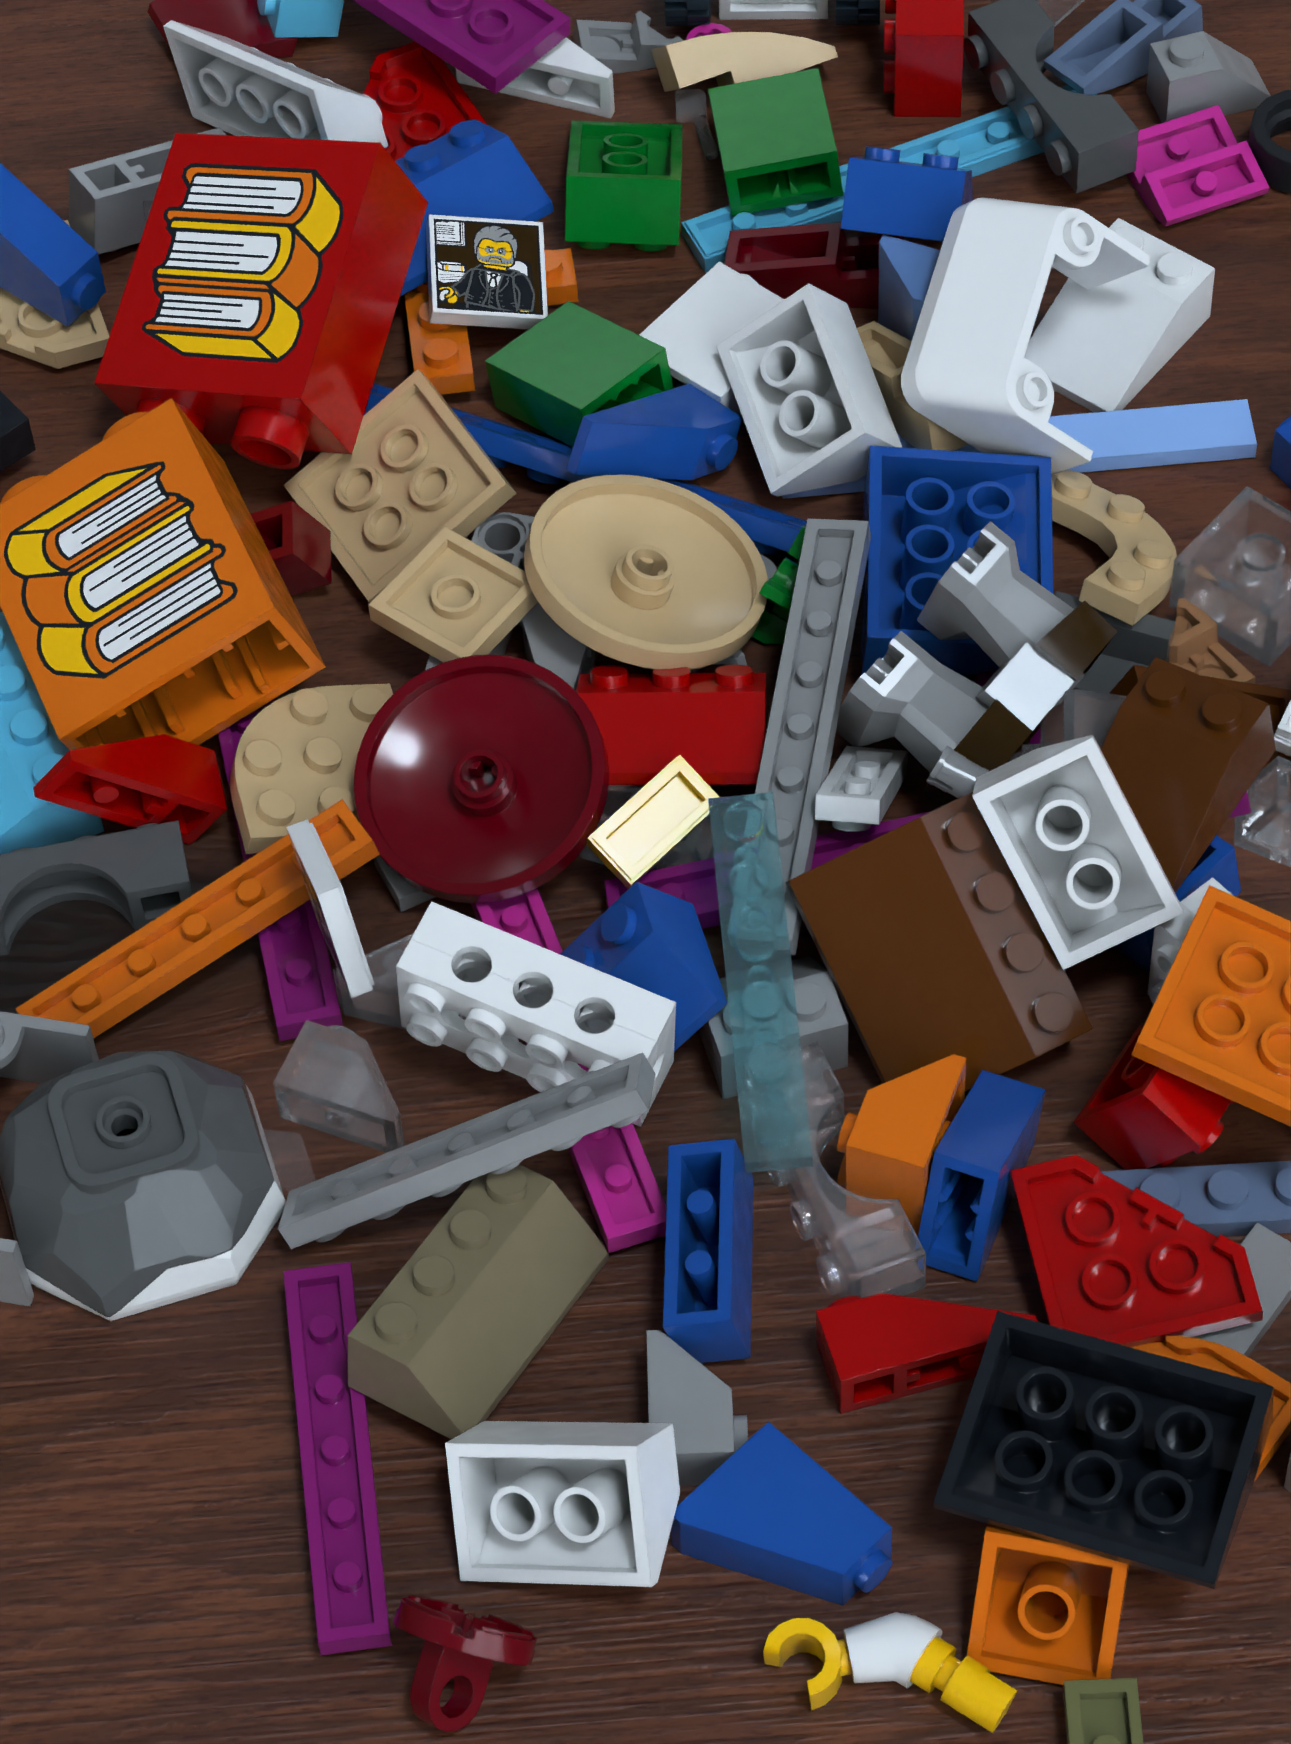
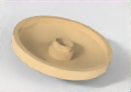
(645, 572)

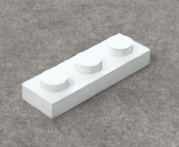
(861, 787)

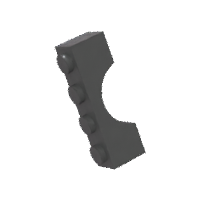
(1081, 134)
(130, 870)

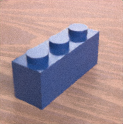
(709, 1251)

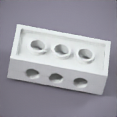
(526, 994)

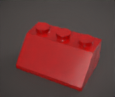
(705, 717)

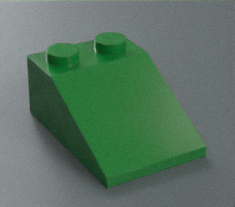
(623, 184)

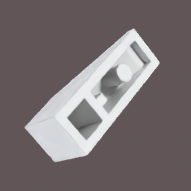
(564, 79)

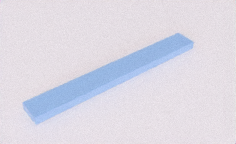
(1140, 438)

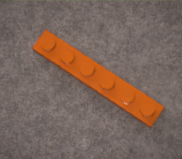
(199, 929)

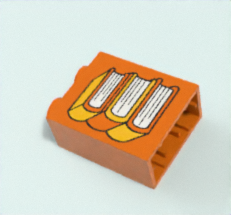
(146, 590)

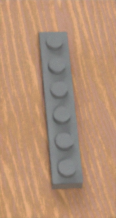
(468, 1150)

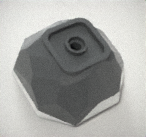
(143, 1212)

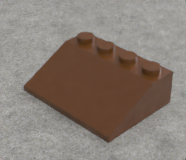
(938, 949)

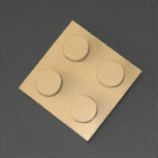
(454, 599)

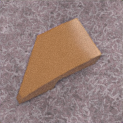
(1198, 649)

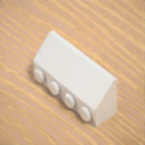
(265, 96)

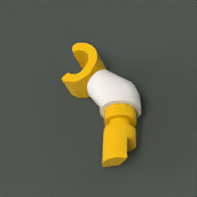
(896, 1650)

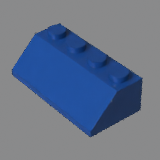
(470, 175)

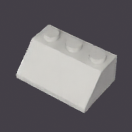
(807, 393)
(1075, 848)
(563, 1501)

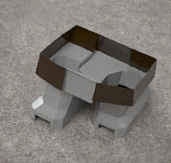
(1018, 624)

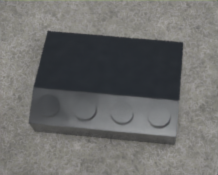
(1107, 1449)

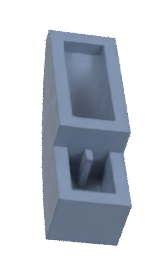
(1117, 43)

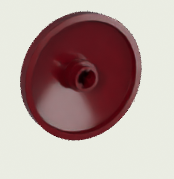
(481, 778)

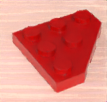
(416, 97)
(1125, 1261)

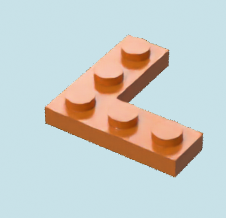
(444, 349)

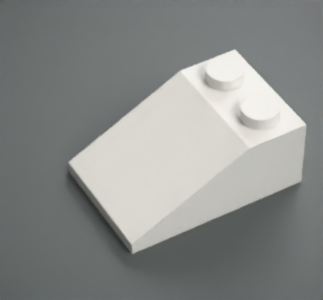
(1117, 336)

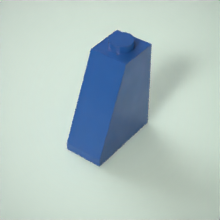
(44, 256)
(972, 1174)
(784, 1522)

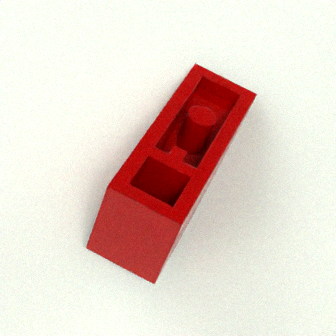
(140, 783)
(899, 1346)

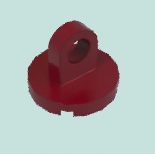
(460, 1649)

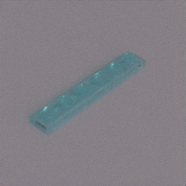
(760, 983)

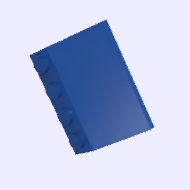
(923, 518)

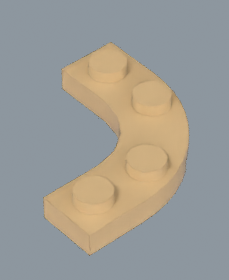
(1136, 544)

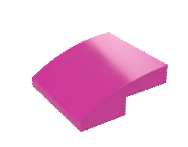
(1194, 167)

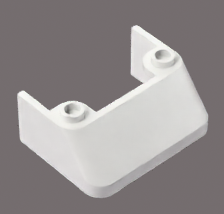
(979, 316)

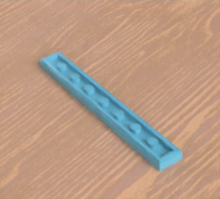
(979, 143)

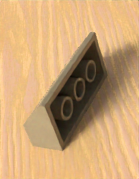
(475, 1302)

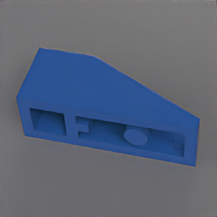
(658, 437)

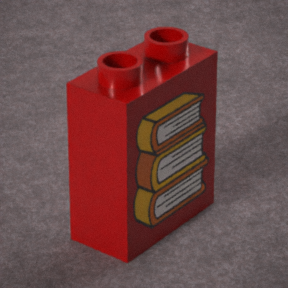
(265, 291)

